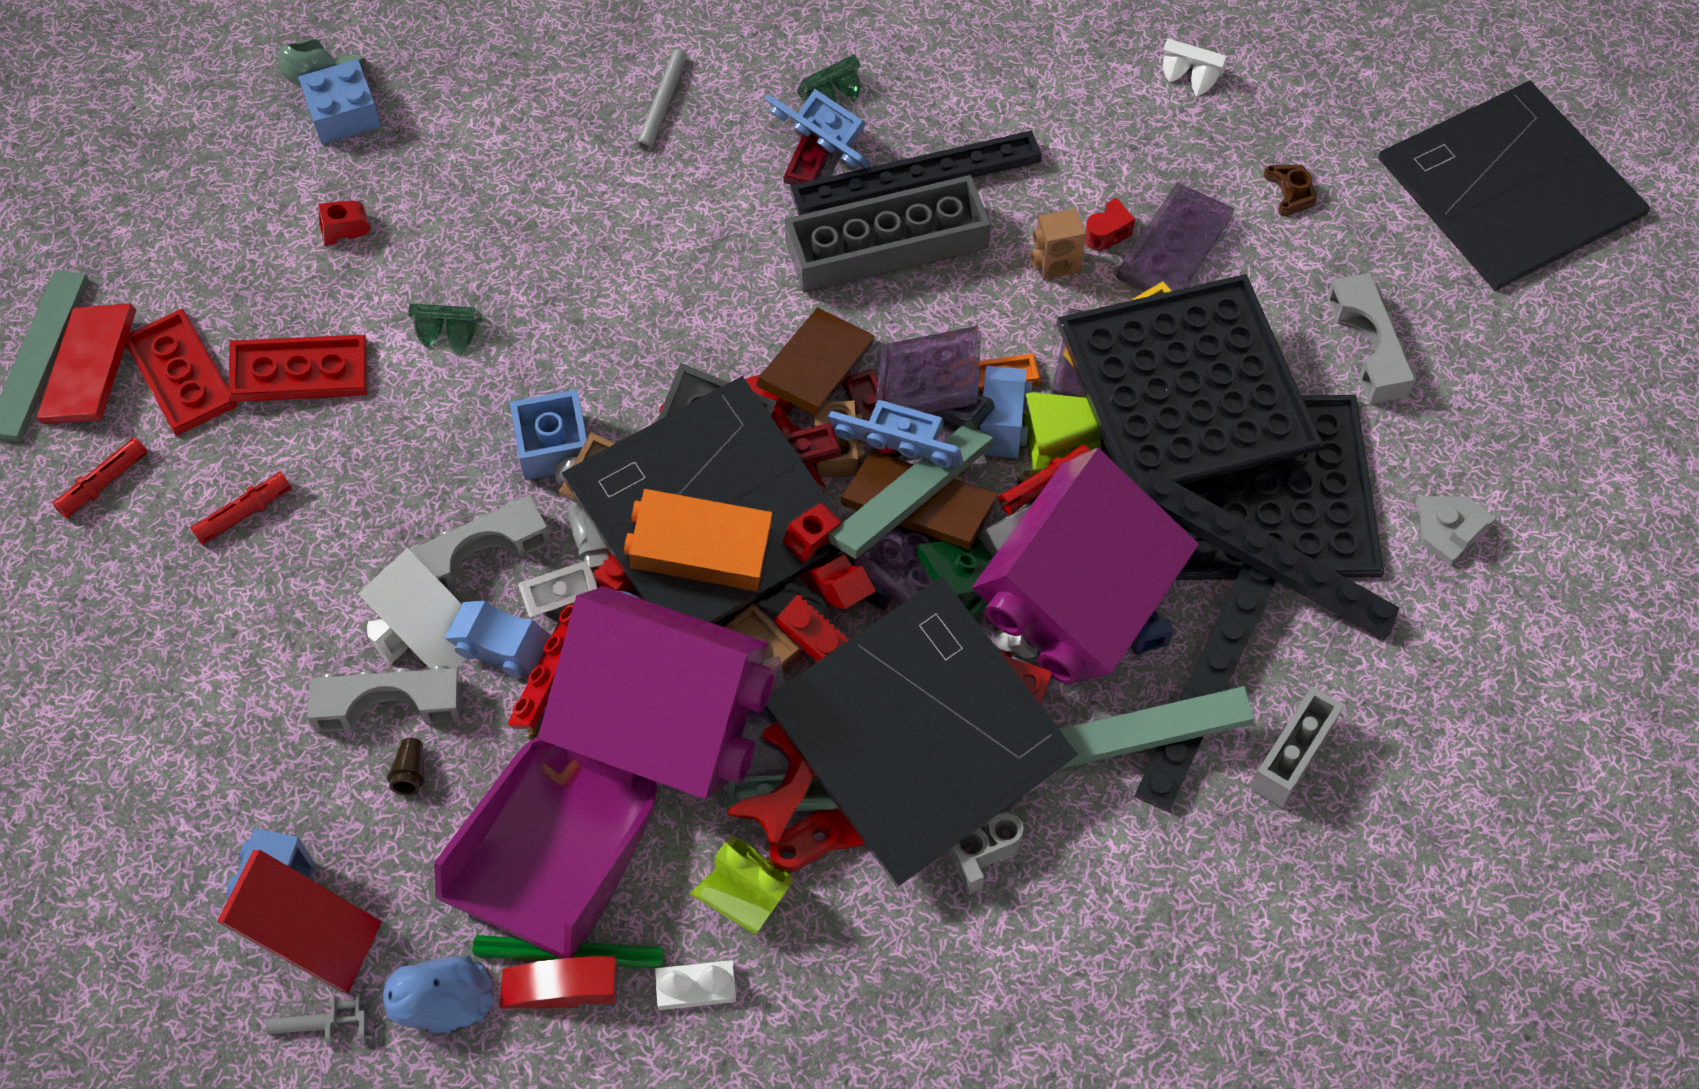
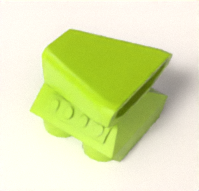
(1058, 427)
(743, 885)

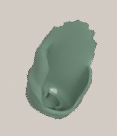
(308, 57)

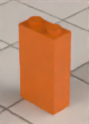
(698, 539)

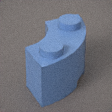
(1004, 423)
(497, 638)

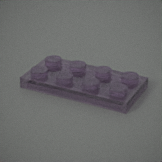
(1175, 240)

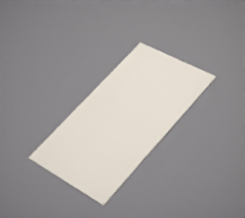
(415, 609)

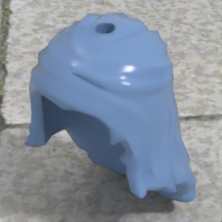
(439, 994)

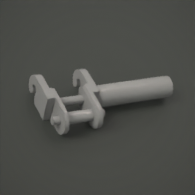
(323, 1021)

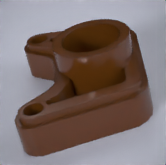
(1295, 186)

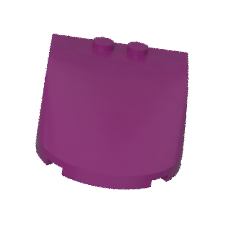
(544, 853)

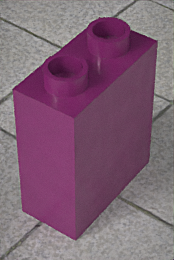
(1084, 568)
(656, 692)

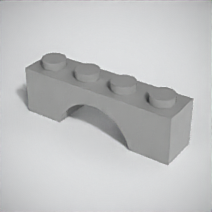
(1359, 304)
(512, 527)
(340, 700)

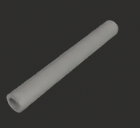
(662, 100)

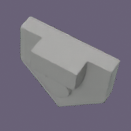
(1451, 524)

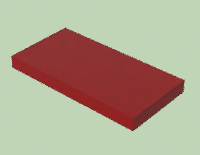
(86, 364)
(297, 368)
(179, 372)
(299, 921)

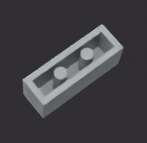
(1297, 746)

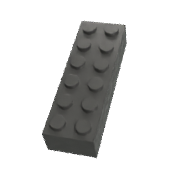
(887, 233)

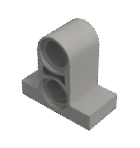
(991, 849)

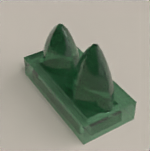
(841, 74)
(459, 324)

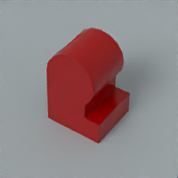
(342, 220)
(1109, 227)
(810, 531)

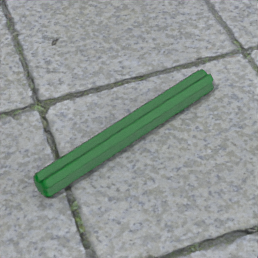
(522, 950)

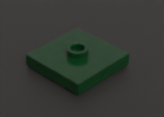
(955, 564)

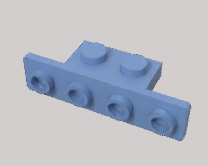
(827, 121)
(900, 429)

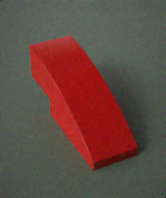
(838, 581)
(560, 983)

